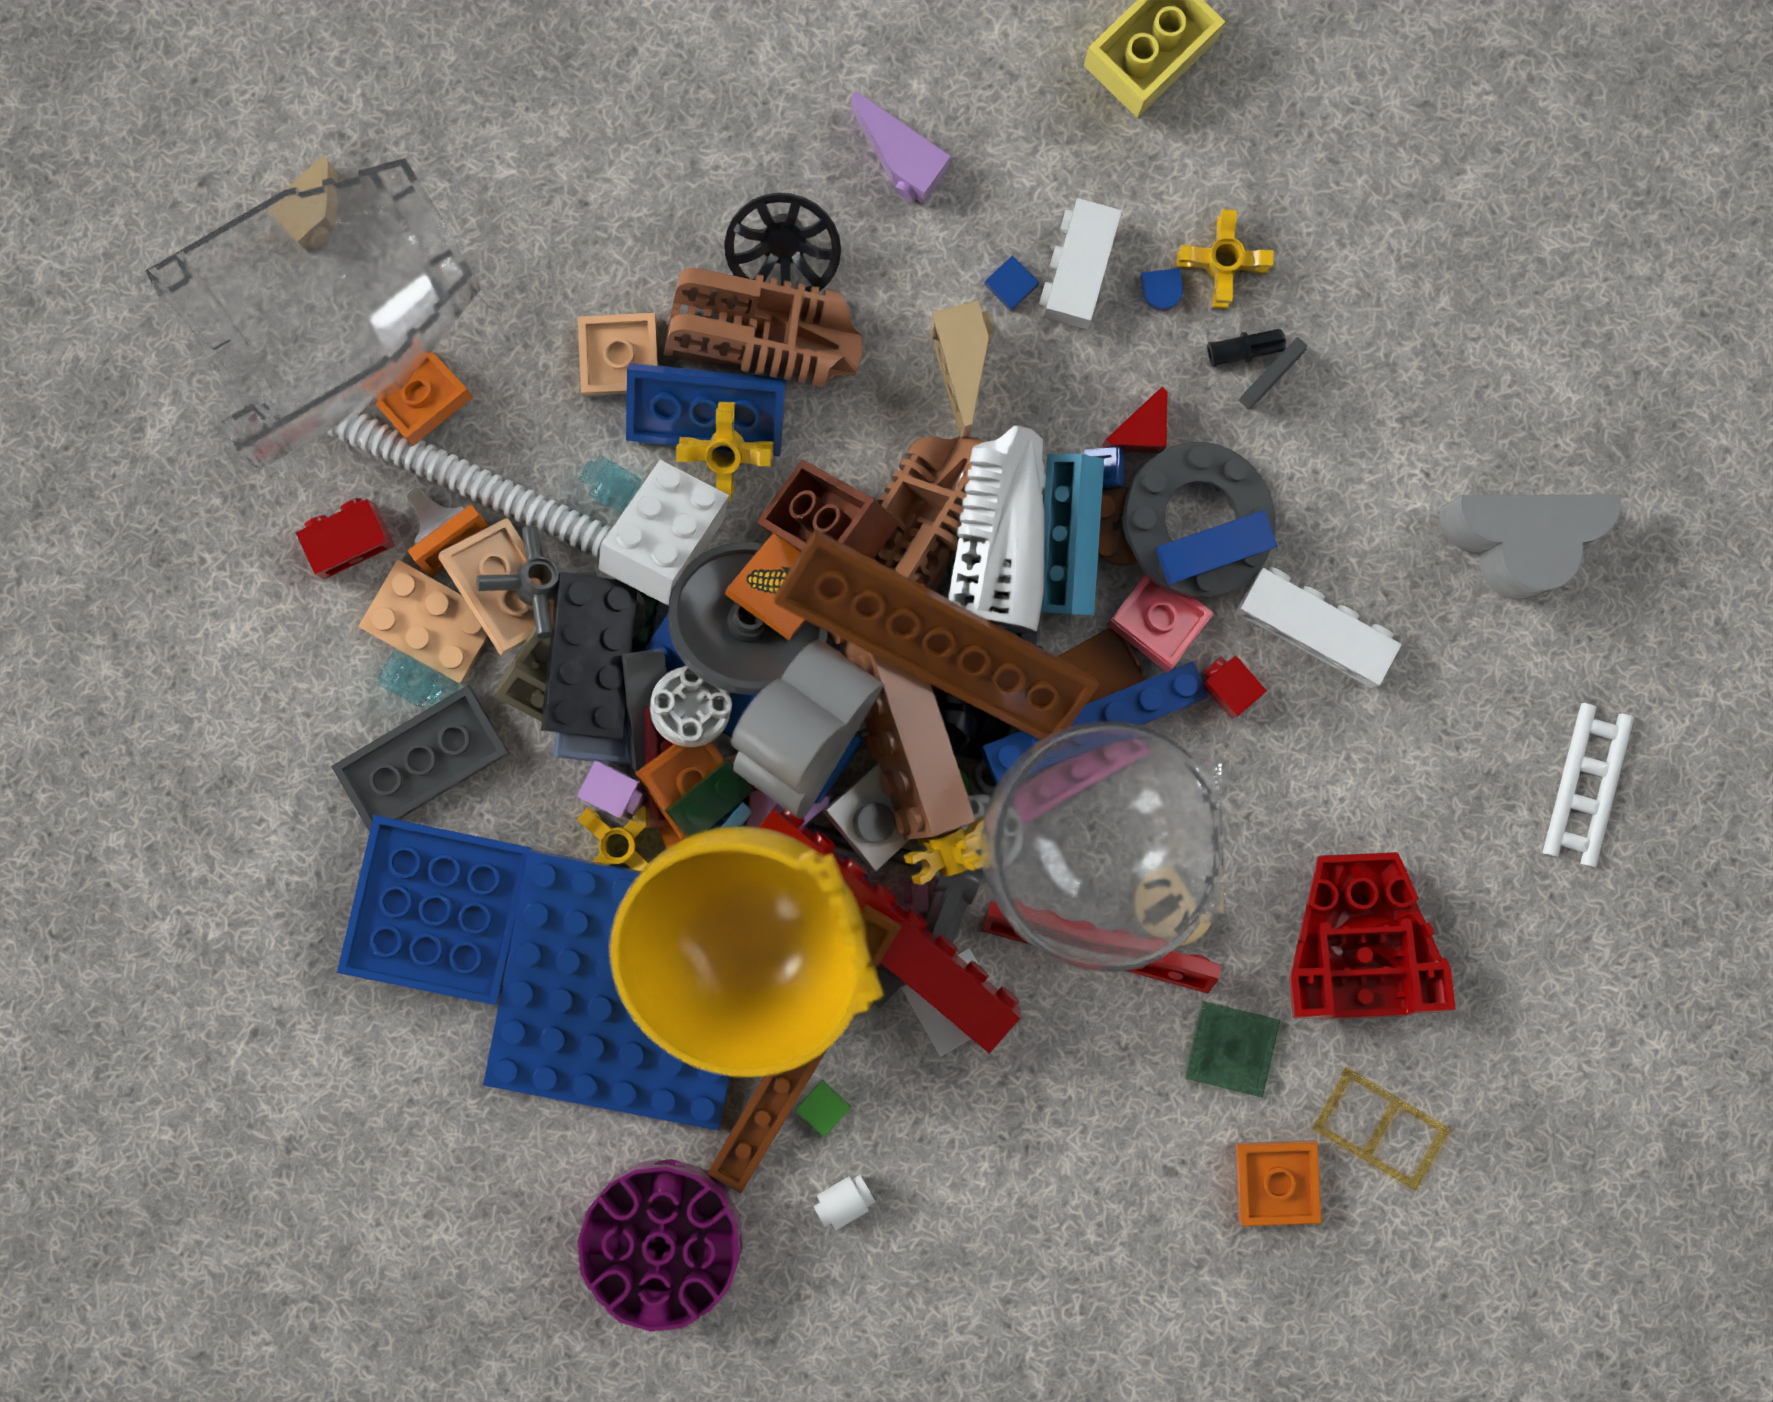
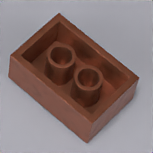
(824, 503)

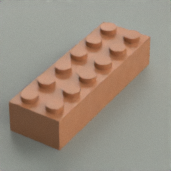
(912, 750)

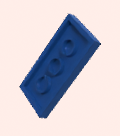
(683, 403)

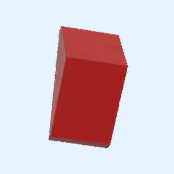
(1145, 429)

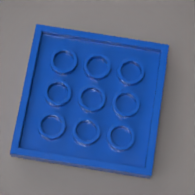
(434, 910)

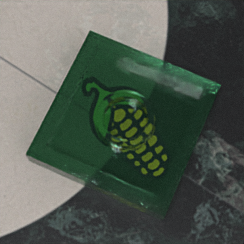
(1232, 1048)

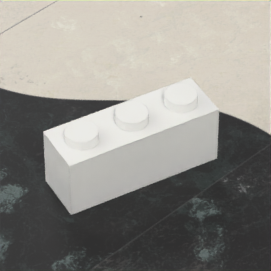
(1080, 263)

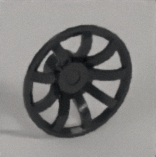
(784, 240)

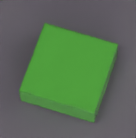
(823, 1108)

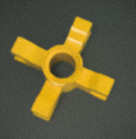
(1243, 260)
(753, 453)
(603, 831)
(948, 852)

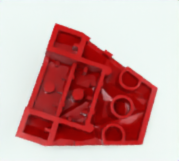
(1366, 944)

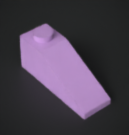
(906, 156)

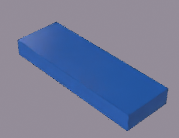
(1216, 547)

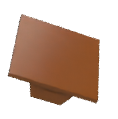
(1109, 660)

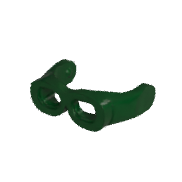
(643, 637)

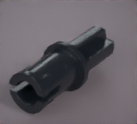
(1246, 347)

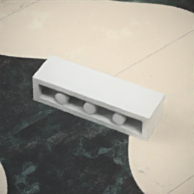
(1318, 627)

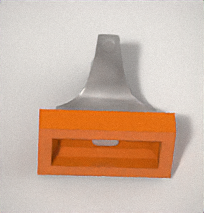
(440, 529)

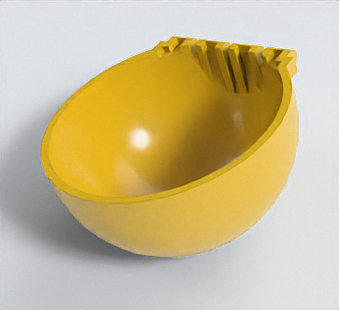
(742, 952)

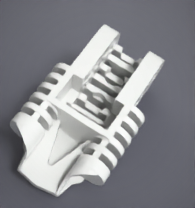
(1008, 516)

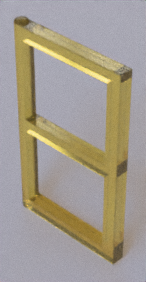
(1366, 1154)

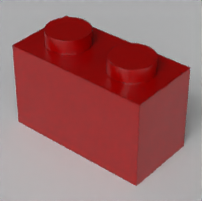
(344, 537)

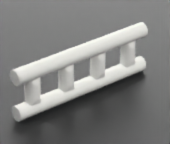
(1566, 796)

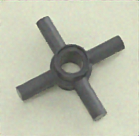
(527, 591)

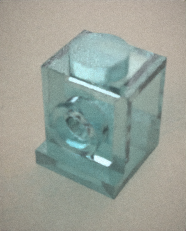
(610, 483)
(396, 678)

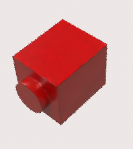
(1232, 685)

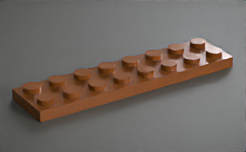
(933, 638)

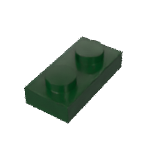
(709, 800)

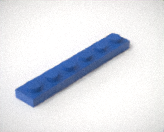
(1131, 705)

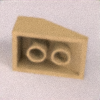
(961, 347)

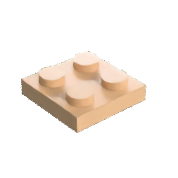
(609, 346)

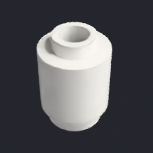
(844, 1202)

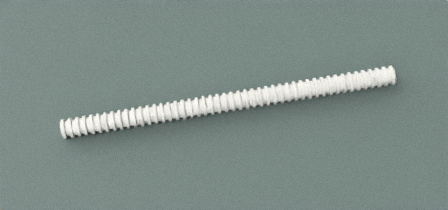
(478, 484)

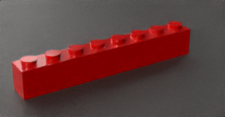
(915, 955)

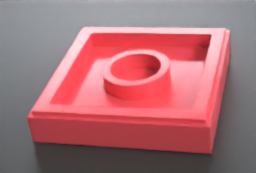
(1159, 622)

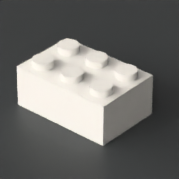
(662, 531)

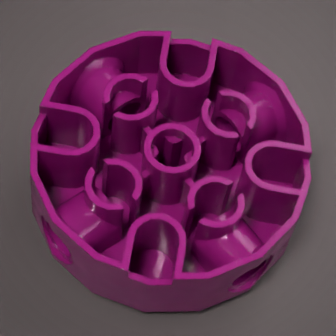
(625, 1265)

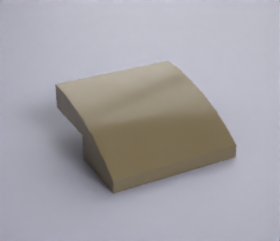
(526, 677)

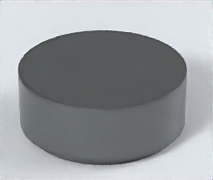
(874, 822)

